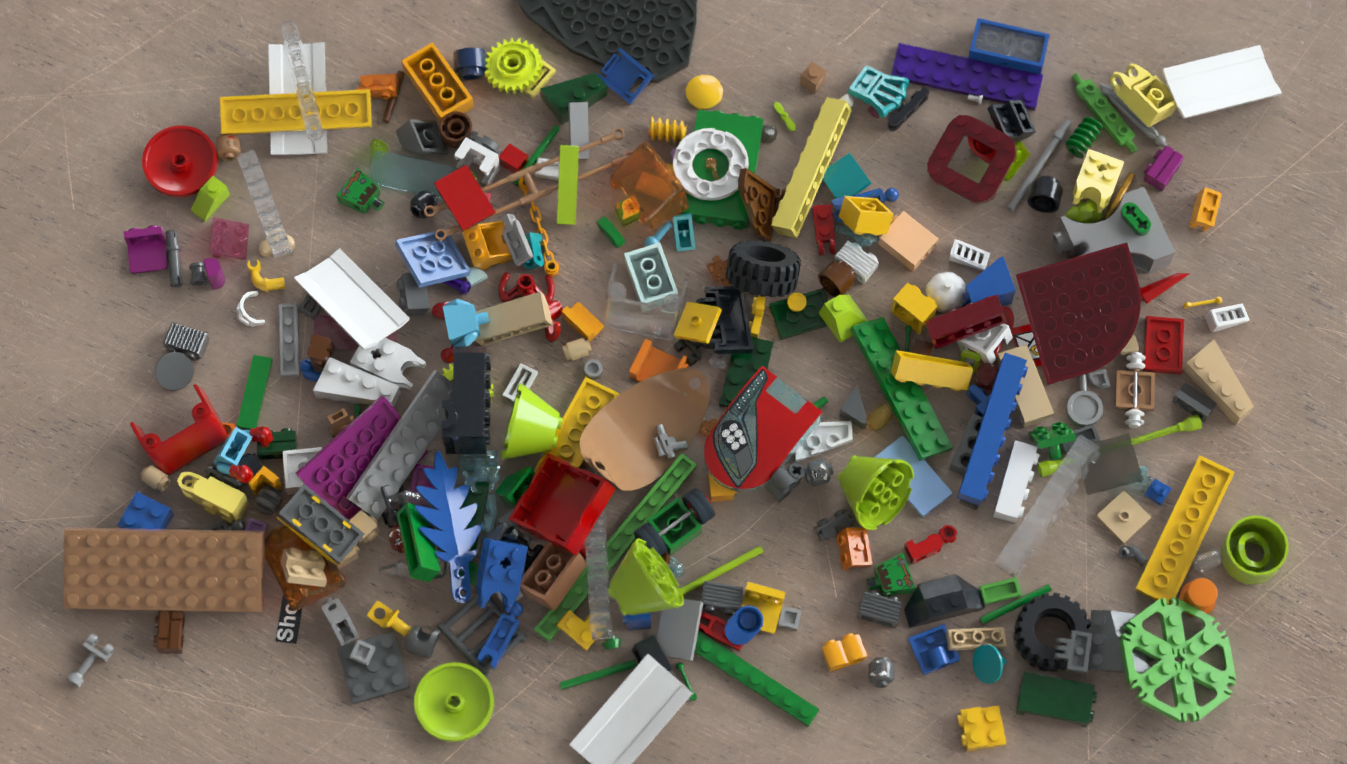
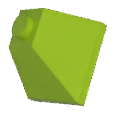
(841, 315)

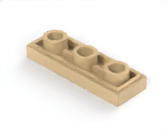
(965, 638)

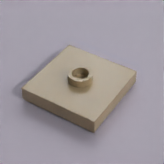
(1123, 517)

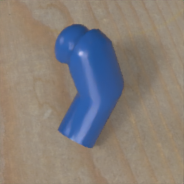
(308, 371)

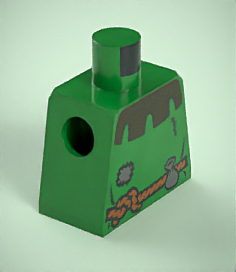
(360, 193)
(892, 577)

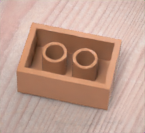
(552, 575)

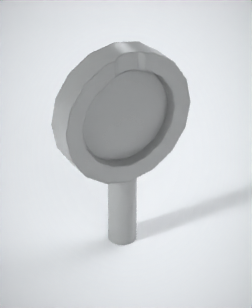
(1084, 406)

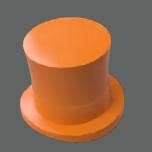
(1200, 594)

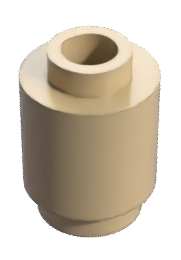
(577, 349)
(155, 478)

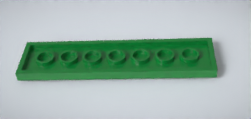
(905, 398)

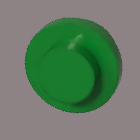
(611, 643)

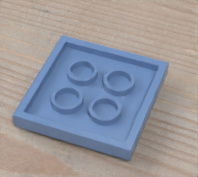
(432, 260)

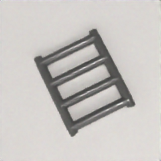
(458, 641)

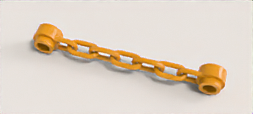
(553, 272)

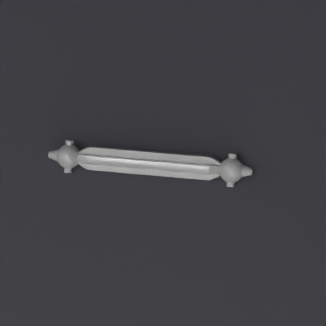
(1151, 132)

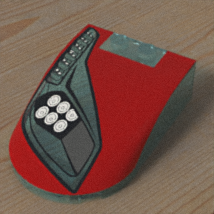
(758, 432)

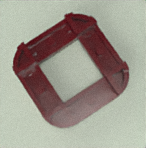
(997, 170)

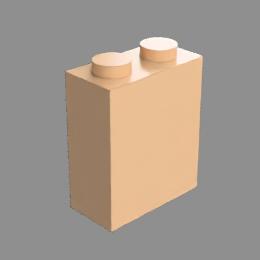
(908, 241)

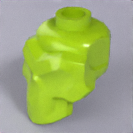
(1084, 212)

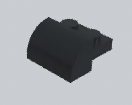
(1012, 119)

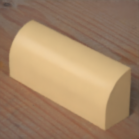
(514, 318)
(1032, 401)

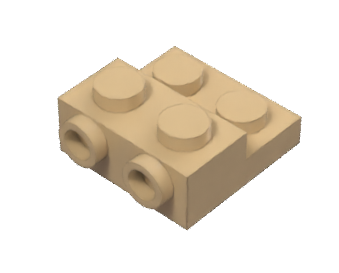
(303, 567)

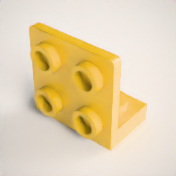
(768, 601)

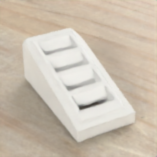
(954, 257)
(1215, 320)

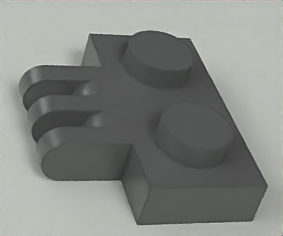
(1075, 651)

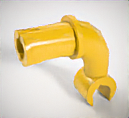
(264, 283)

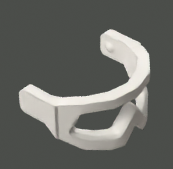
(241, 312)

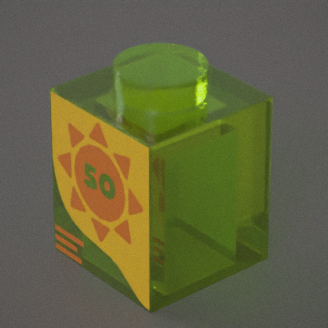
(627, 212)

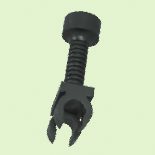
(695, 356)
(512, 534)

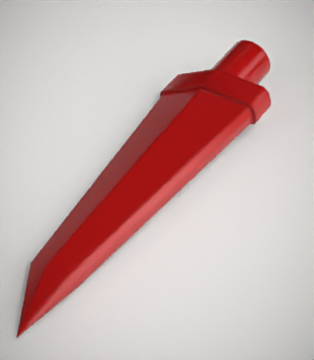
(1153, 290)

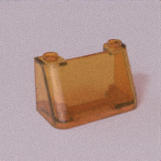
(650, 186)
(298, 594)

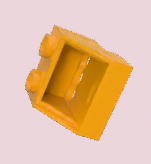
(478, 249)

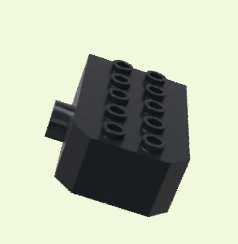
(468, 415)

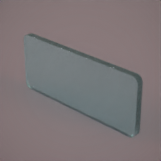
(407, 172)

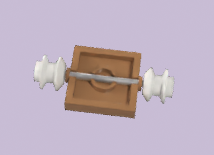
(1135, 390)

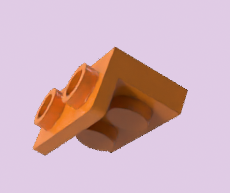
(380, 85)
(854, 548)

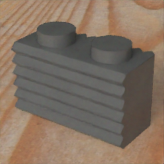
(186, 341)
(721, 597)
(880, 609)

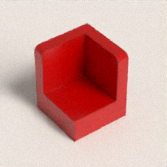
(513, 158)

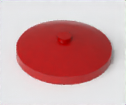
(179, 161)

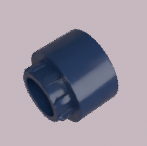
(469, 63)

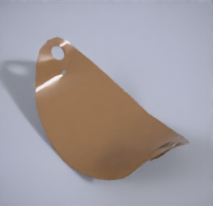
(625, 428)

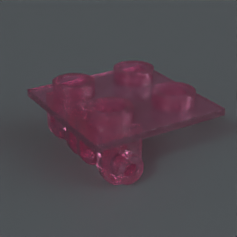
(229, 238)

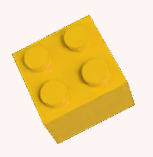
(866, 215)
(913, 307)

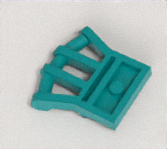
(867, 89)

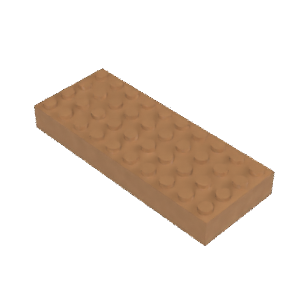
(163, 569)

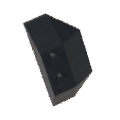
(942, 600)

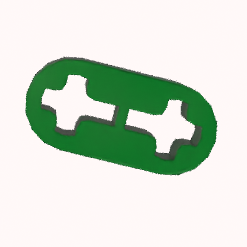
(1133, 222)
(610, 232)

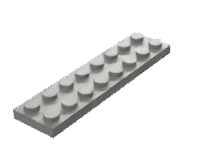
(403, 446)

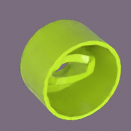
(1265, 534)

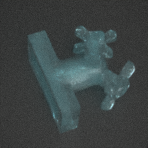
(480, 465)

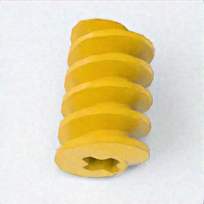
(667, 130)

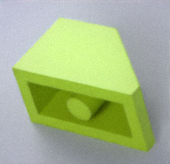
(210, 198)

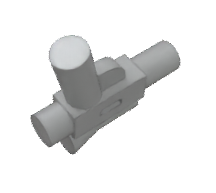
(666, 444)

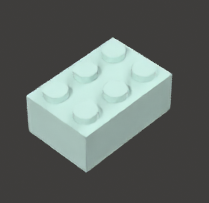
(650, 274)

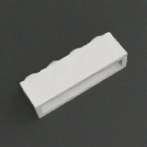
(1015, 482)

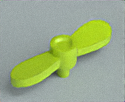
(784, 117)

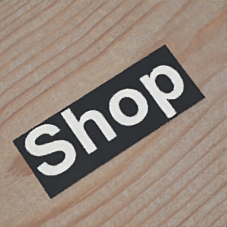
(288, 623)

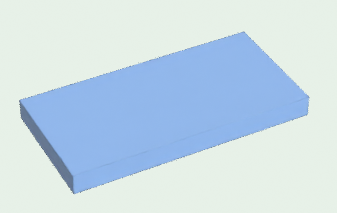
(927, 487)

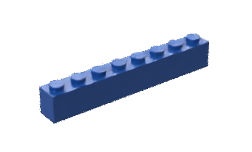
(991, 429)

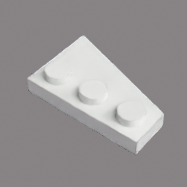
(824, 438)

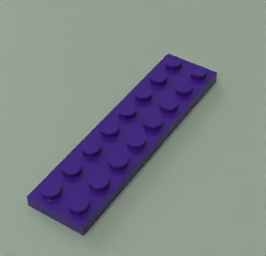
(966, 76)

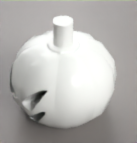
(946, 291)

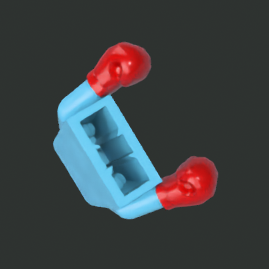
(461, 324)
(235, 446)

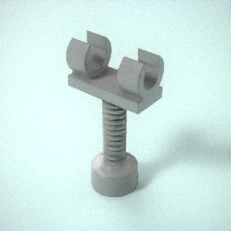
(107, 652)

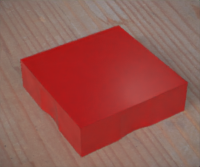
(562, 504)

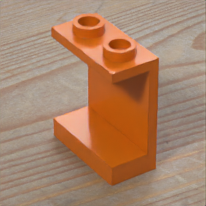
(653, 361)

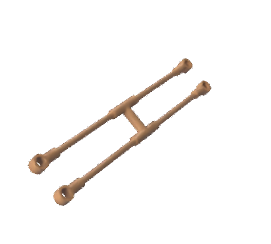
(525, 174)

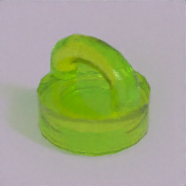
(379, 145)

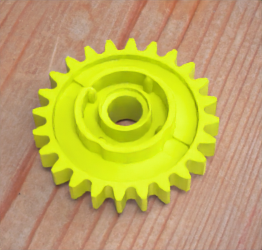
(513, 78)

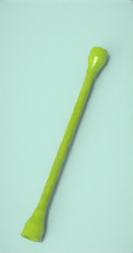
(1191, 423)

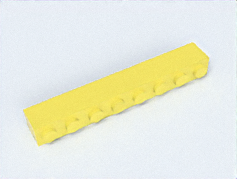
(811, 167)

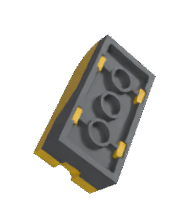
(320, 525)

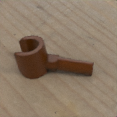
(776, 194)

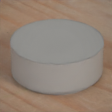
(593, 369)

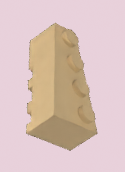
(1218, 381)

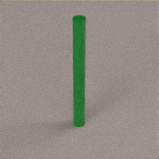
(541, 148)
(1014, 604)
(598, 674)

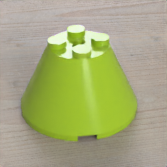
(530, 425)
(876, 488)
(644, 582)

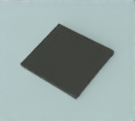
(1114, 467)

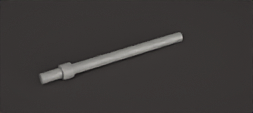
(1058, 137)

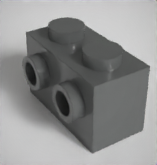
(412, 298)

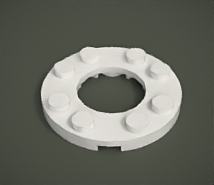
(709, 139)

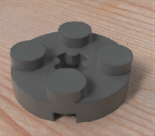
(485, 142)

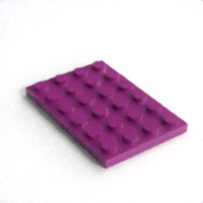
(346, 457)

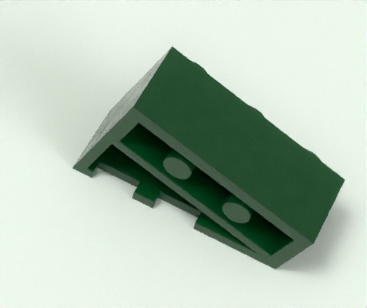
(581, 89)

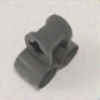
(785, 480)

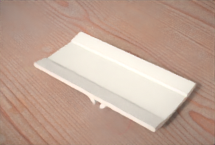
(282, 82)
(1220, 82)
(352, 299)
(632, 715)

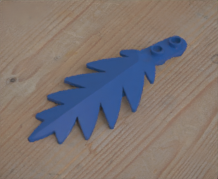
(451, 522)

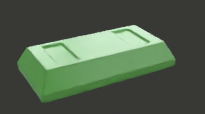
(1000, 591)

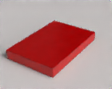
(464, 198)
(1163, 345)

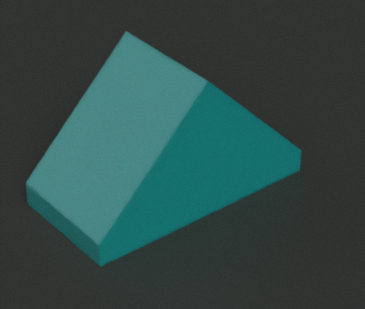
(683, 232)

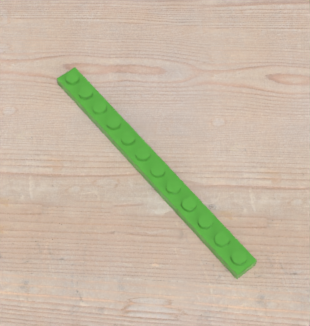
(621, 540)

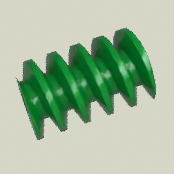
(1081, 137)

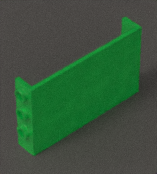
(731, 209)

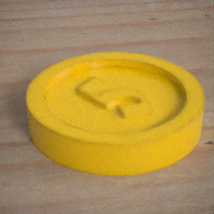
(796, 302)

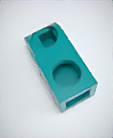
(534, 242)

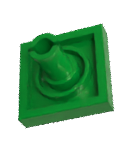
(1052, 437)

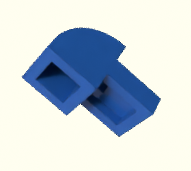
(979, 397)

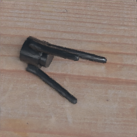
(391, 517)

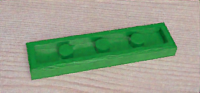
(254, 392)

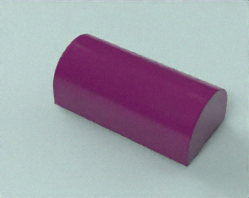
(214, 273)

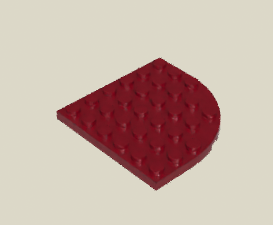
(1082, 310)

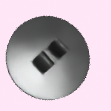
(174, 371)

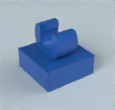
(1157, 492)

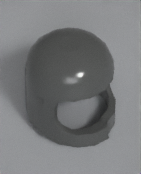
(421, 643)

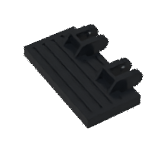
(732, 328)

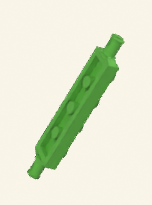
(1104, 113)

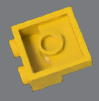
(981, 728)

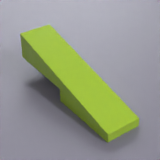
(567, 184)

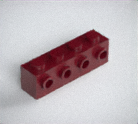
(965, 321)

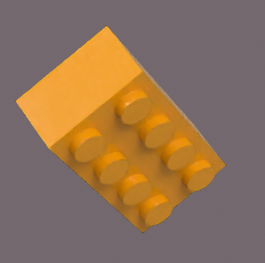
(437, 82)

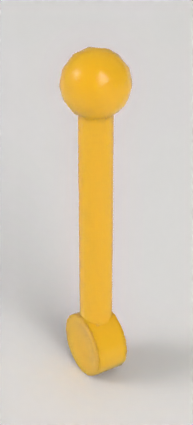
(1218, 300)

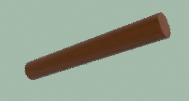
(392, 100)

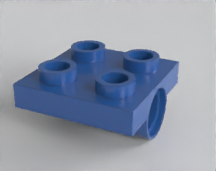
(932, 650)

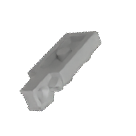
(516, 240)

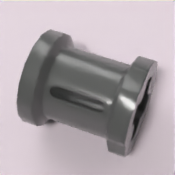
(198, 274)

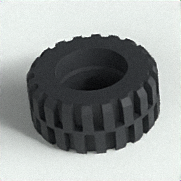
(763, 268)
(1043, 607)

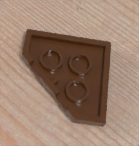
(758, 202)

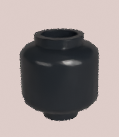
(420, 201)

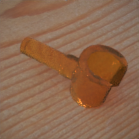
(712, 164)

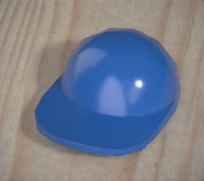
(744, 625)

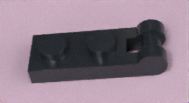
(908, 109)

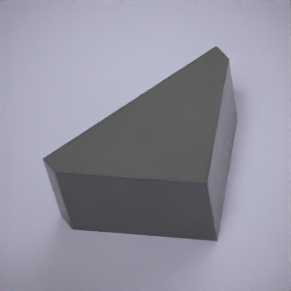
(853, 409)

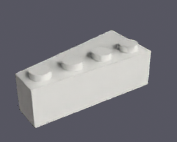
(353, 385)

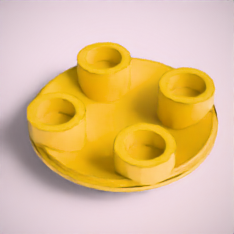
(704, 92)

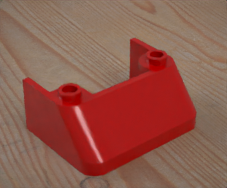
(187, 444)

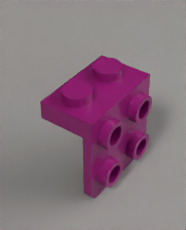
(146, 249)

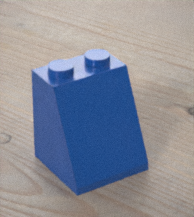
(990, 282)

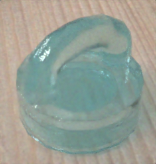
(676, 568)

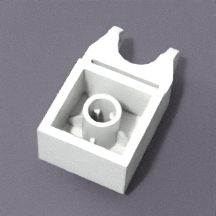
(391, 364)

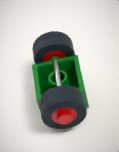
(676, 523)

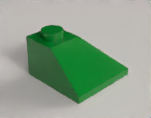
(515, 486)

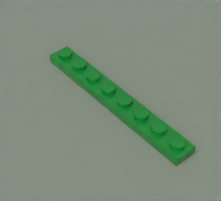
(755, 679)

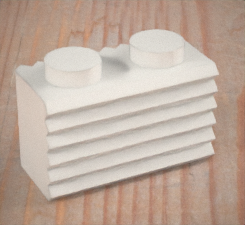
(860, 261)

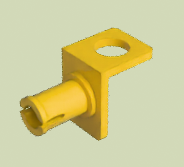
(389, 620)

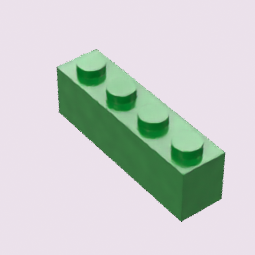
(418, 549)

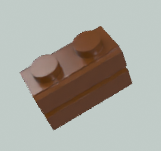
(320, 350)
(170, 631)

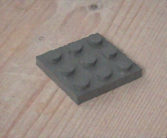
(382, 675)

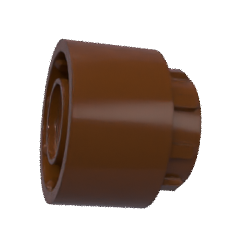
(453, 121)
(837, 278)

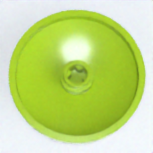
(454, 702)

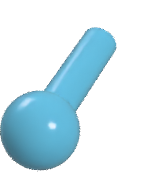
(659, 234)

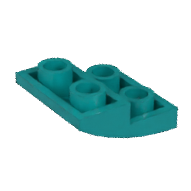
(846, 177)

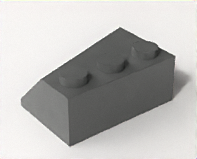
(1105, 646)

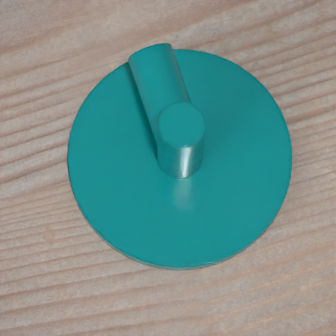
(988, 664)

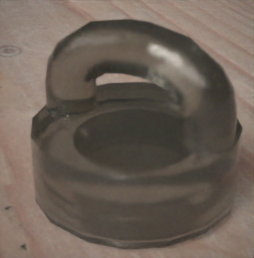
(769, 134)

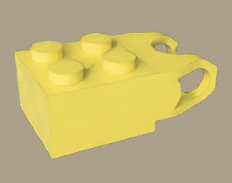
(1144, 95)
(1097, 179)
(214, 496)

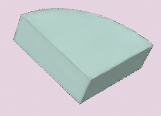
(476, 276)

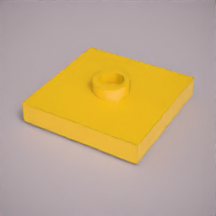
(697, 322)

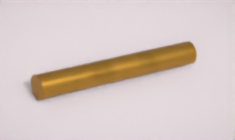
(1116, 201)

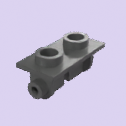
(227, 479)
(840, 519)

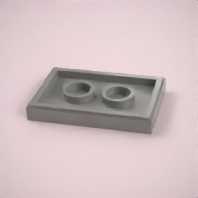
(679, 630)

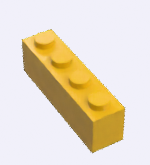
(931, 370)

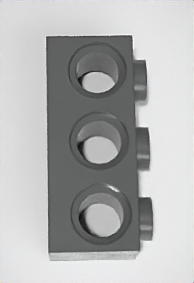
(963, 451)

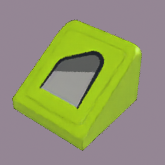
(972, 358)

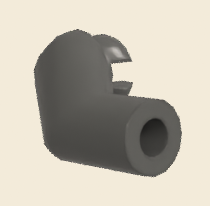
(1132, 552)

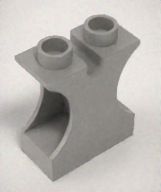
(1147, 251)

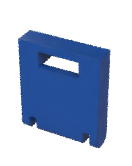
(623, 73)

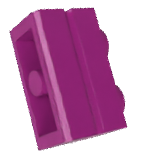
(1163, 168)

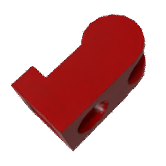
(923, 549)

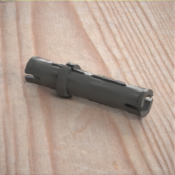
(174, 258)

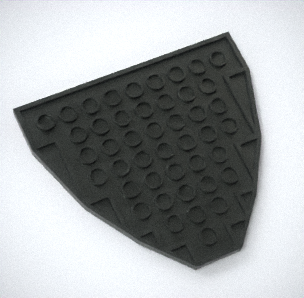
(650, 31)

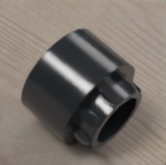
(1045, 194)

